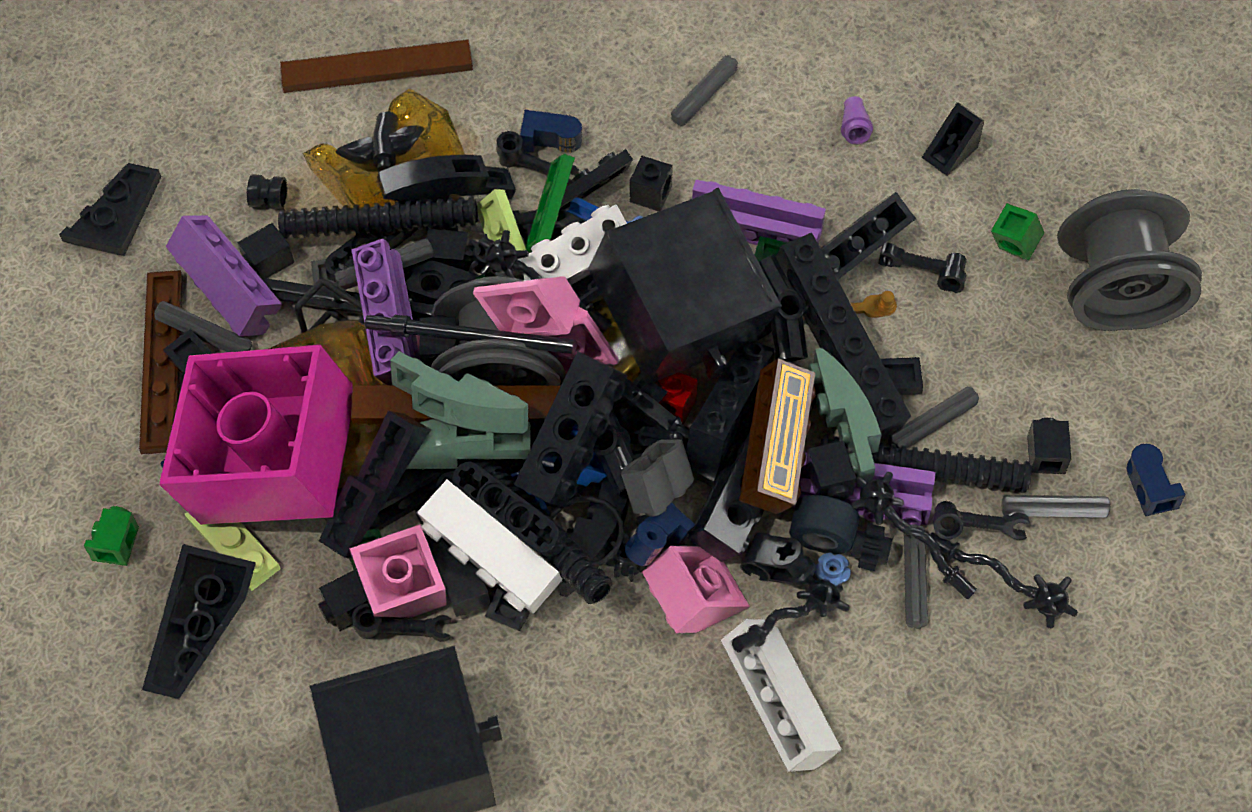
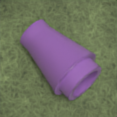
(856, 123)

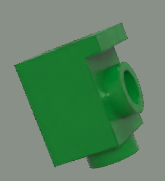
(112, 536)

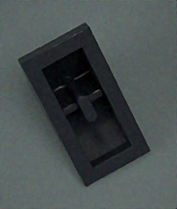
(955, 139)

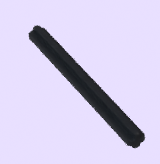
(326, 298)

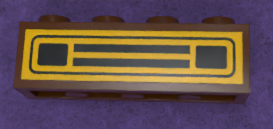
(778, 437)

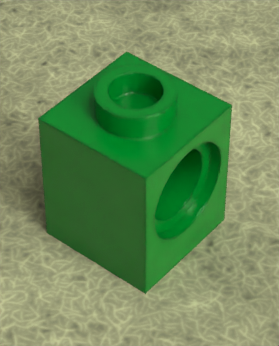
(1017, 231)

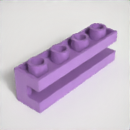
(767, 215)
(223, 275)
(383, 294)
(908, 484)

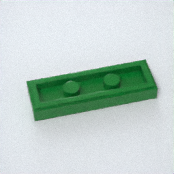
(550, 200)

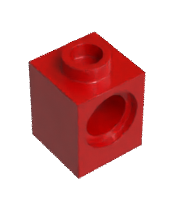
(680, 395)

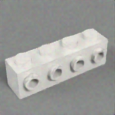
(573, 250)
(489, 546)
(783, 700)

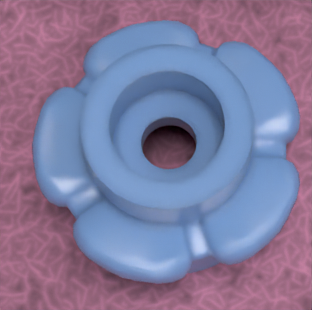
(839, 562)

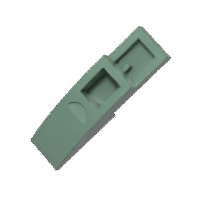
(464, 403)
(848, 409)
(450, 442)

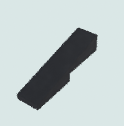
(367, 493)
(460, 581)

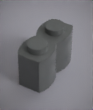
(657, 477)

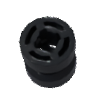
(266, 191)

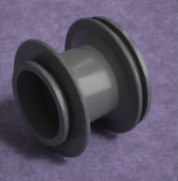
(1131, 272)
(494, 360)

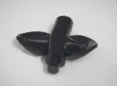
(384, 144)

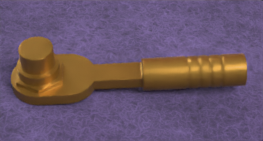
(876, 305)

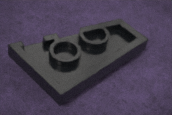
(117, 213)

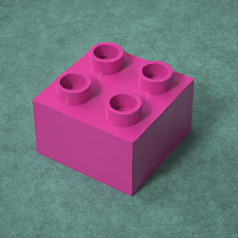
(259, 436)

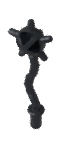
(503, 257)
(878, 498)
(820, 596)
(1049, 598)

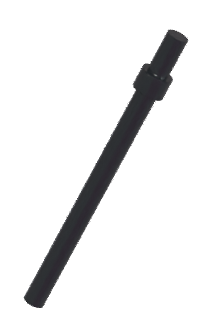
(403, 326)

